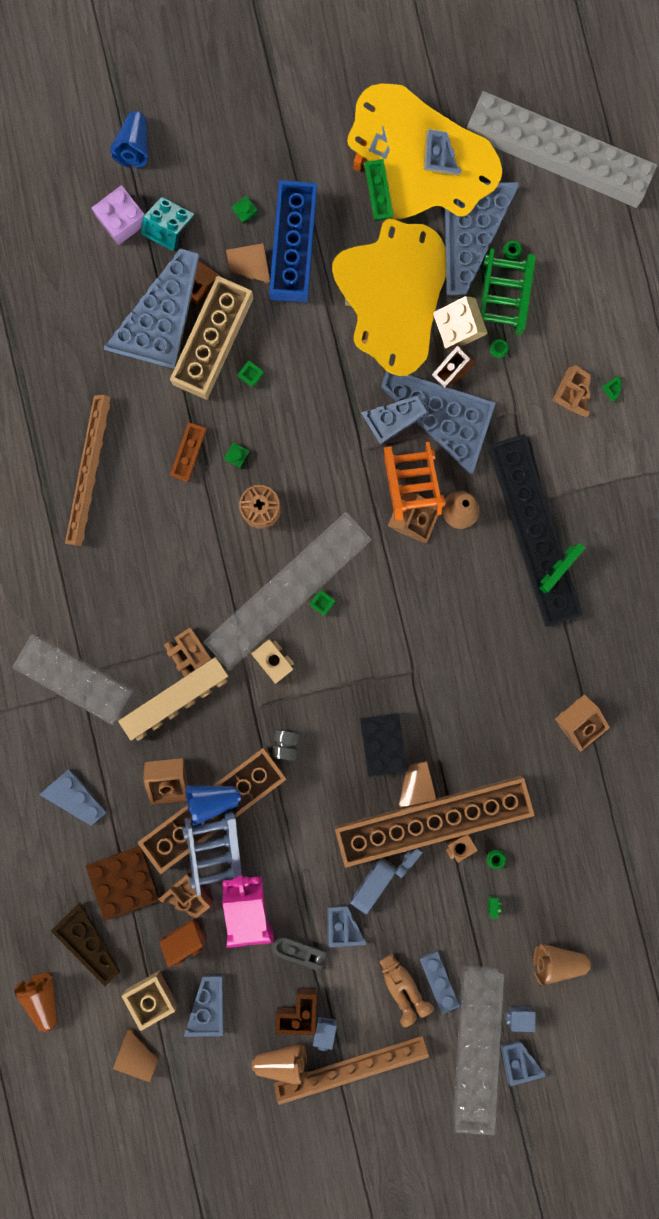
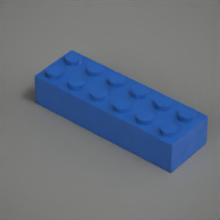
(293, 241)

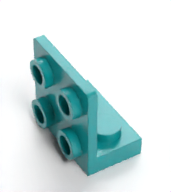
(165, 223)

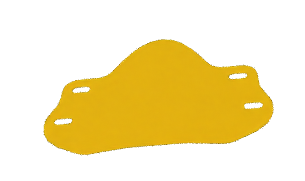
(405, 126)
(394, 293)

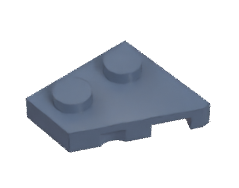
(439, 154)
(342, 928)
(519, 1064)

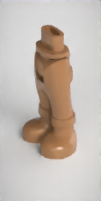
(397, 980)

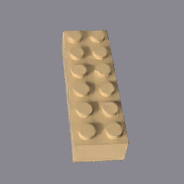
(212, 337)

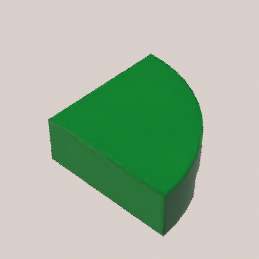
(612, 388)

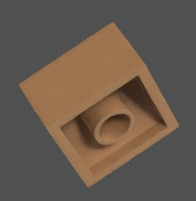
(417, 521)
(582, 722)
(165, 781)

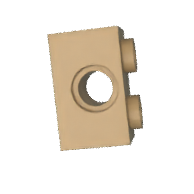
(262, 656)

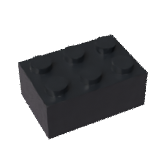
(383, 744)

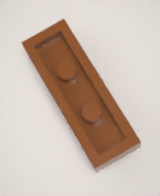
(188, 452)

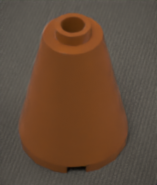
(38, 1000)

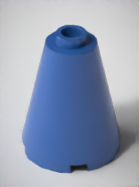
(131, 143)
(210, 801)

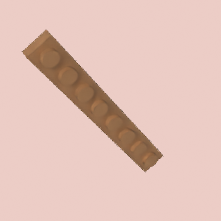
(87, 470)
(353, 1069)

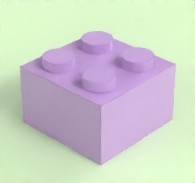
(119, 215)

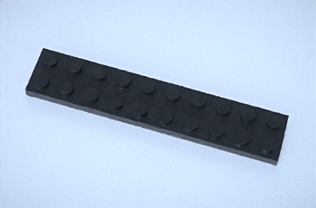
(533, 527)

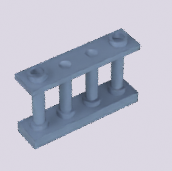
(229, 840)

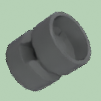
(285, 744)

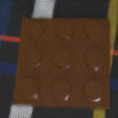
(122, 883)

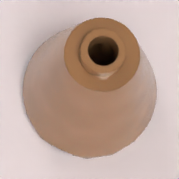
(460, 509)
(558, 964)
(283, 1064)

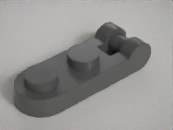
(299, 952)

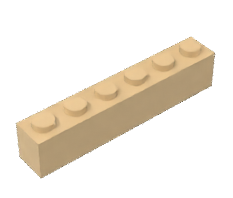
(174, 698)

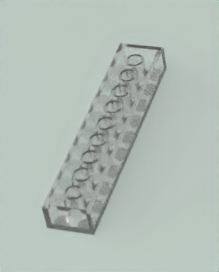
(287, 591)

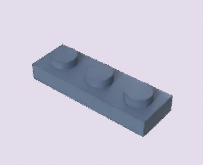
(439, 982)

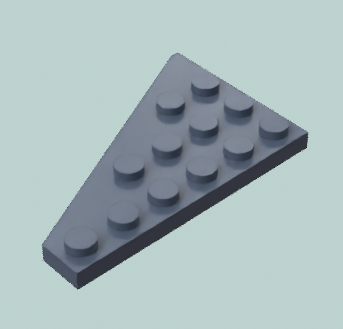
(471, 236)
(158, 321)
(454, 417)

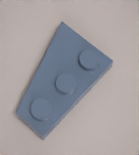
(394, 418)
(74, 798)
(207, 1011)

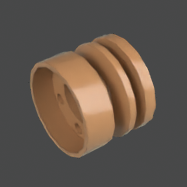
(270, 511)

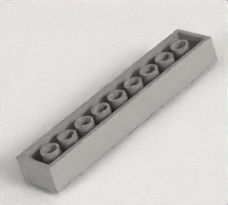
(561, 149)

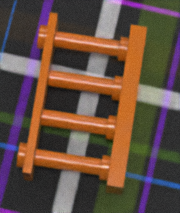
(398, 490)

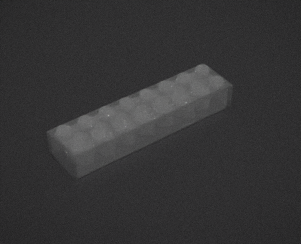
(478, 1050)

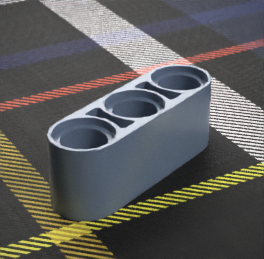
(373, 885)

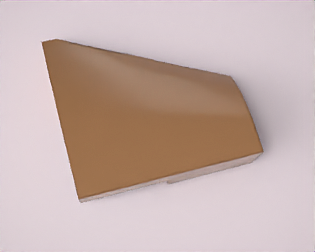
(249, 262)
(574, 391)
(417, 785)
(186, 898)
(135, 1058)

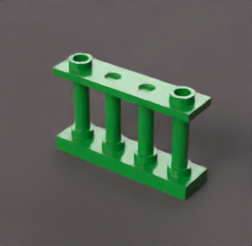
(523, 285)

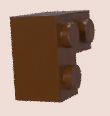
(299, 1019)

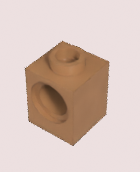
(469, 847)

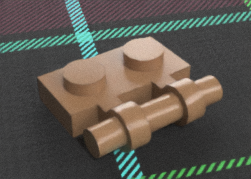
(192, 648)

